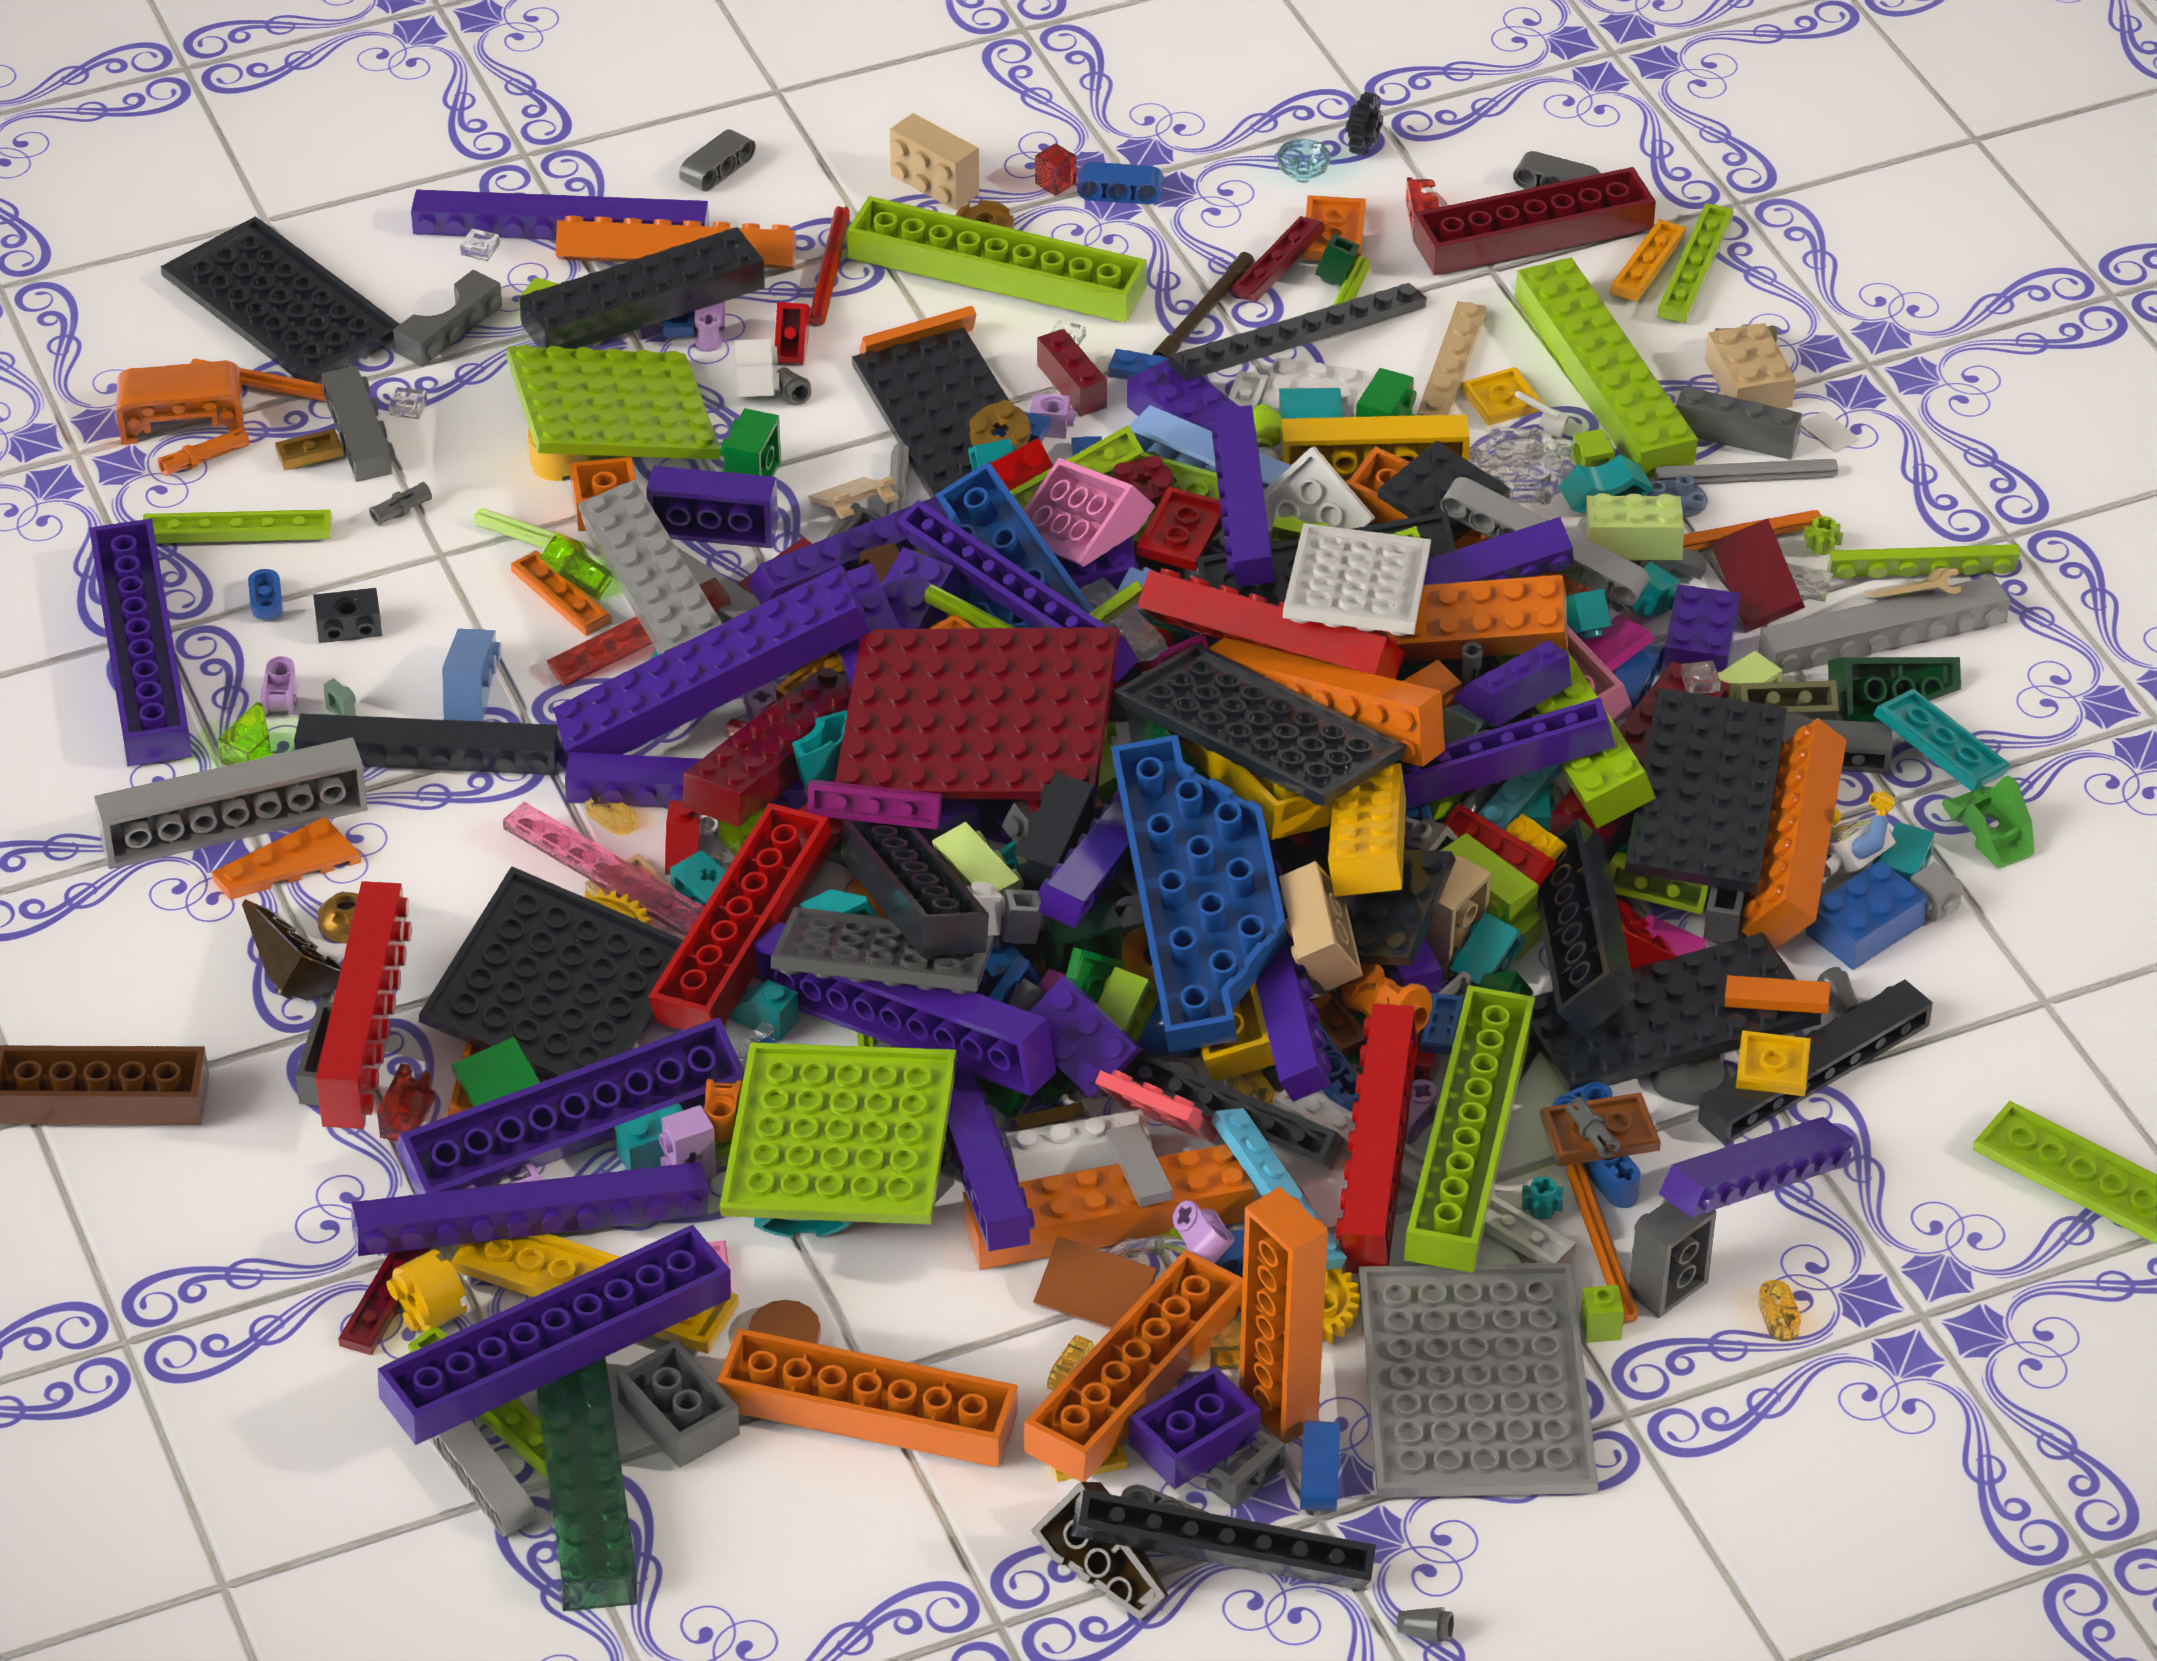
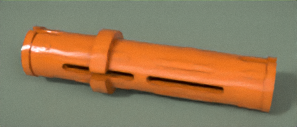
(193, 455)

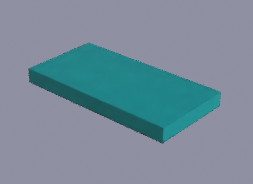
(1942, 739)

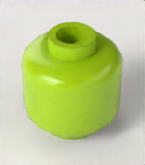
(1267, 426)

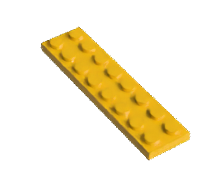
(546, 1261)

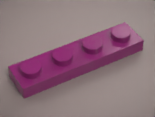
(874, 804)

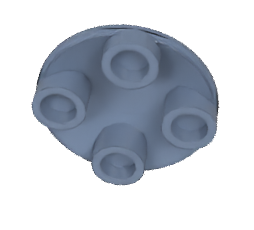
(1692, 496)

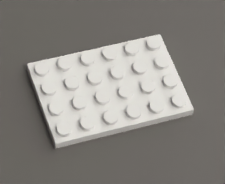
(1357, 579)

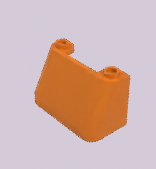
(178, 394)

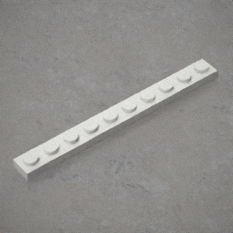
(1503, 1219)

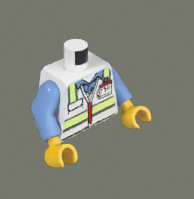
(1860, 840)

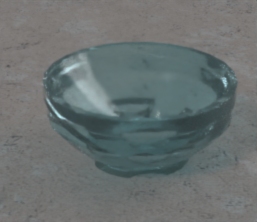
(1303, 154)

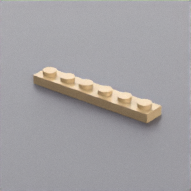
(1452, 359)

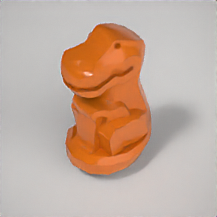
(1375, 988)

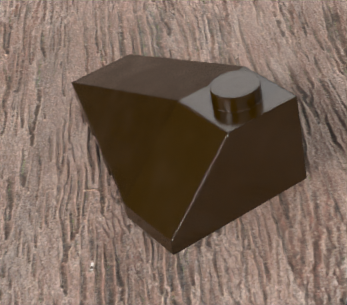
(288, 957)
(1114, 1569)

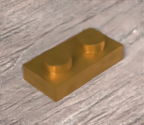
(309, 449)

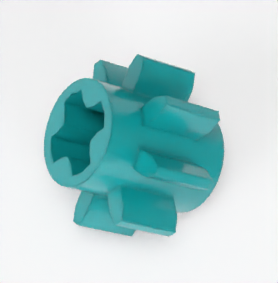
(1542, 1198)

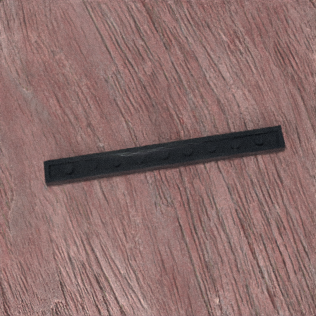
(1296, 331)

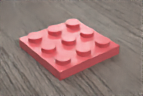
(1175, 1113)

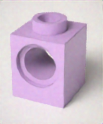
(1059, 411)

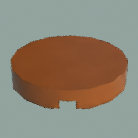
(787, 1320)

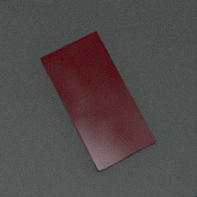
(1758, 570)

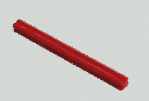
(829, 265)

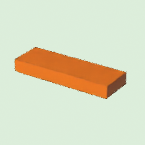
(1777, 994)

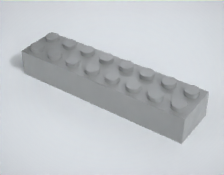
(647, 566)
(231, 803)

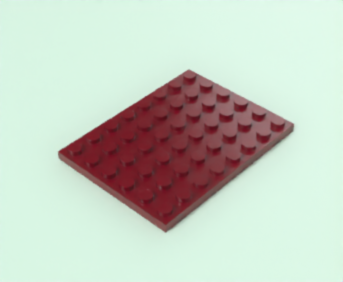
(978, 709)

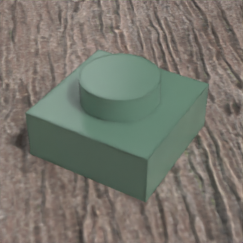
(339, 699)

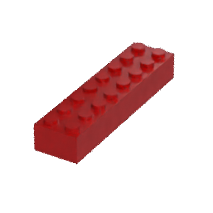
(1253, 620)
(752, 896)
(363, 1005)
(1378, 1137)

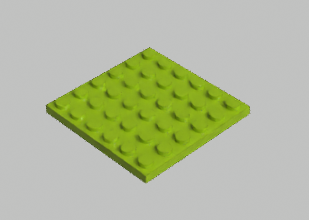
(612, 403)
(839, 1133)

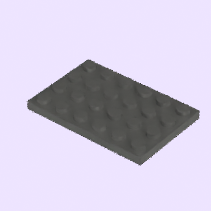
(869, 950)

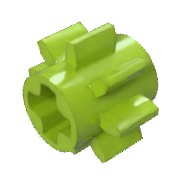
(1823, 535)

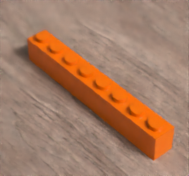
(632, 239)

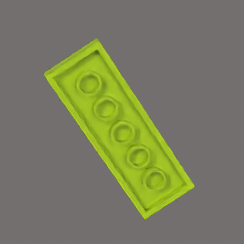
(2072, 1168)

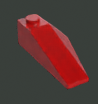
(1640, 945)

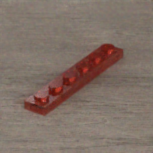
(616, 643)

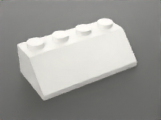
(1067, 1145)

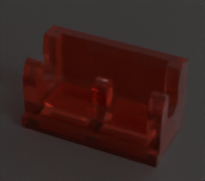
(1418, 200)
(405, 1103)

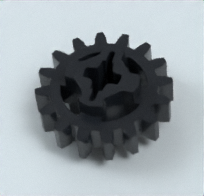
(1364, 123)

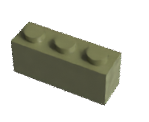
(1800, 698)

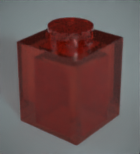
(1055, 169)

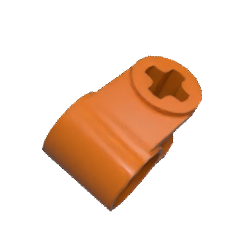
(722, 1107)

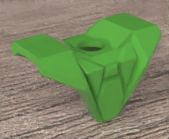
(2013, 836)

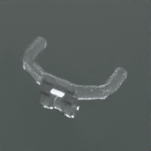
(1154, 1244)

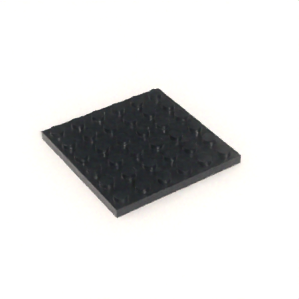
(551, 975)

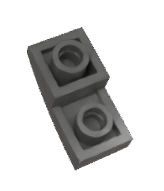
(1692, 564)

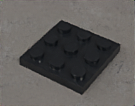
(1426, 479)

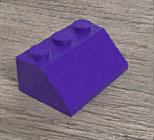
(1518, 684)

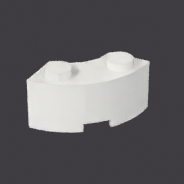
(754, 368)

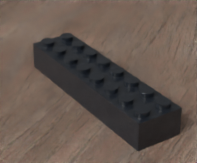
(643, 291)
(915, 889)
(1584, 932)

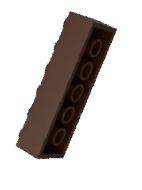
(103, 1085)

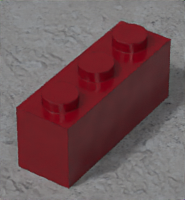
(1072, 372)

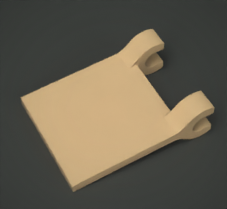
(852, 491)
(1936, 579)

